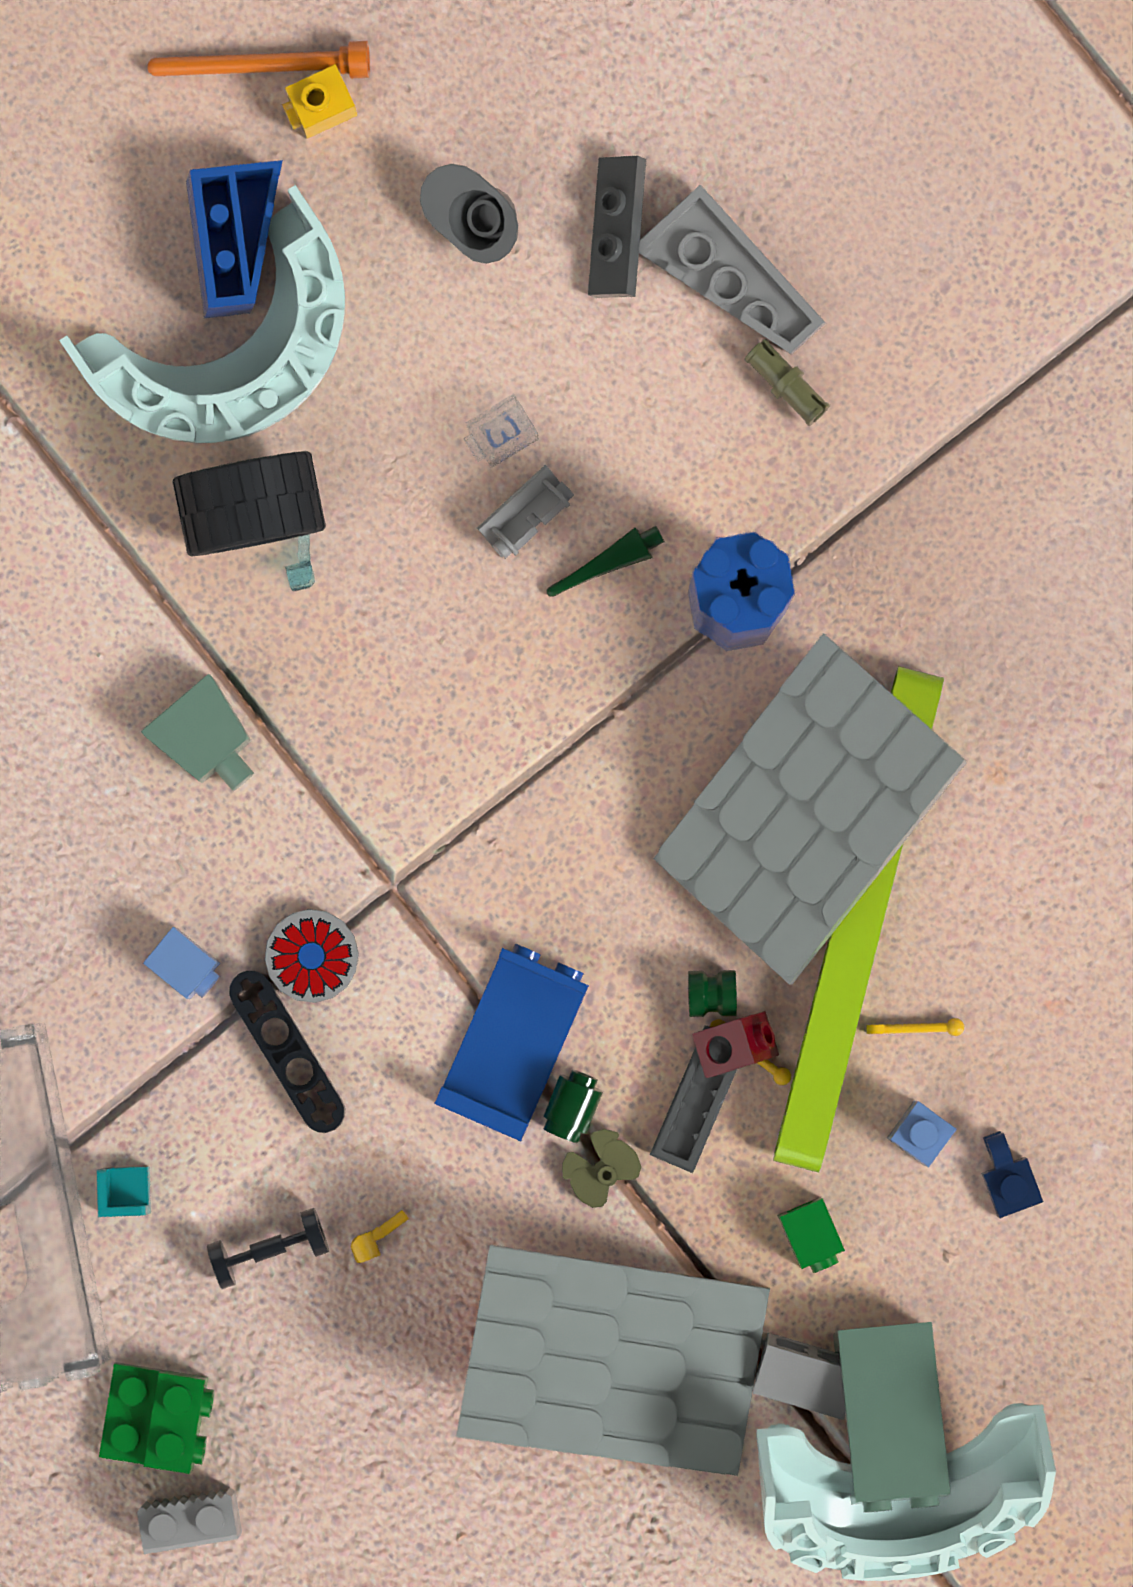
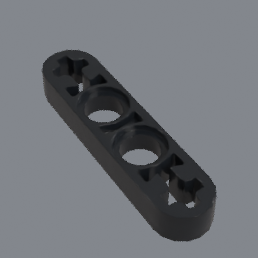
(283, 1054)

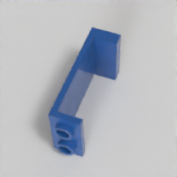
(513, 1042)

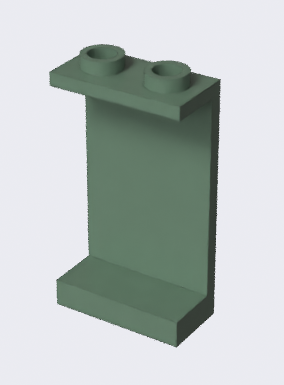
(893, 1415)

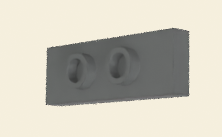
(617, 227)
(694, 1109)

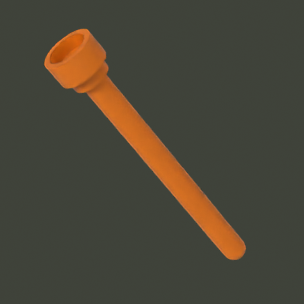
(349, 60)

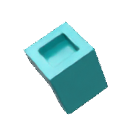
(123, 1191)

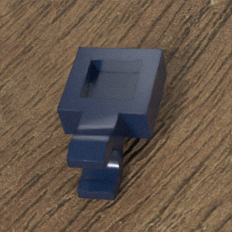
(1009, 1182)

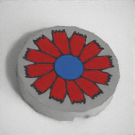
(311, 956)

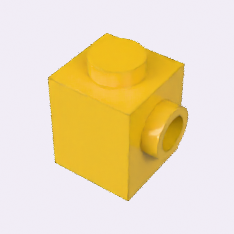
(319, 102)

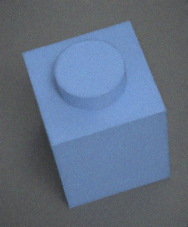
(183, 964)
(921, 1133)

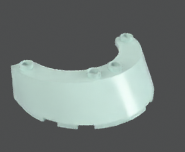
(260, 378)
(995, 1490)

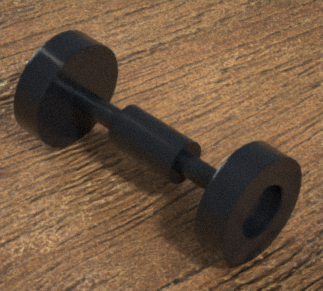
(267, 1248)

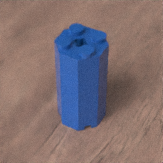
(745, 564)

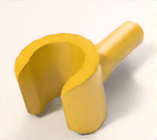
(365, 1246)

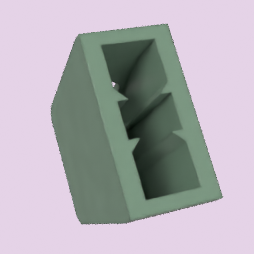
(203, 735)

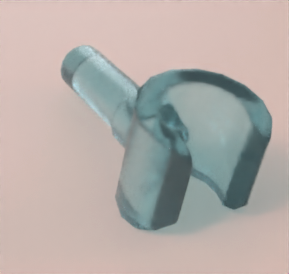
(301, 574)

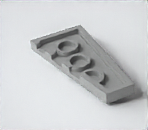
(721, 263)

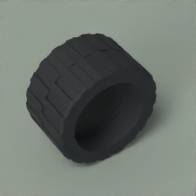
(249, 503)

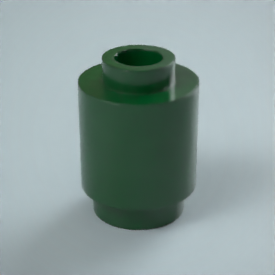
(572, 1106)

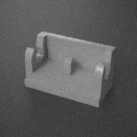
(800, 1376)

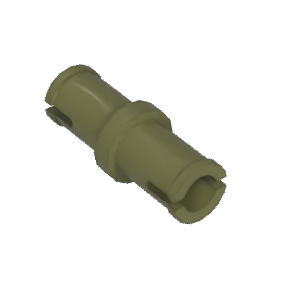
(787, 382)

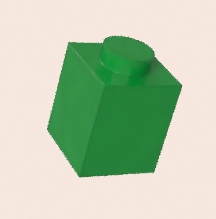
(812, 1235)

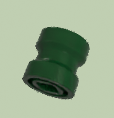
(712, 993)

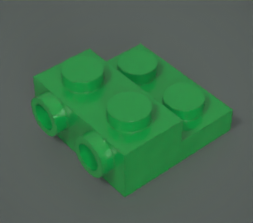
(156, 1418)

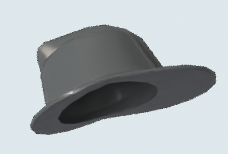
(470, 212)

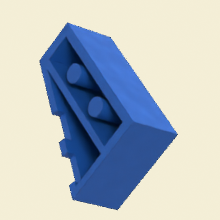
(230, 232)

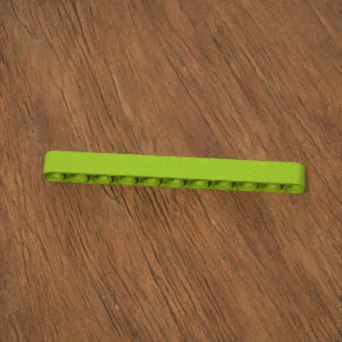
(843, 985)

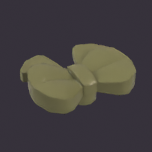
(616, 1163)

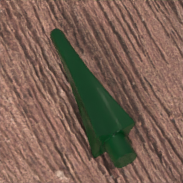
(625, 552)

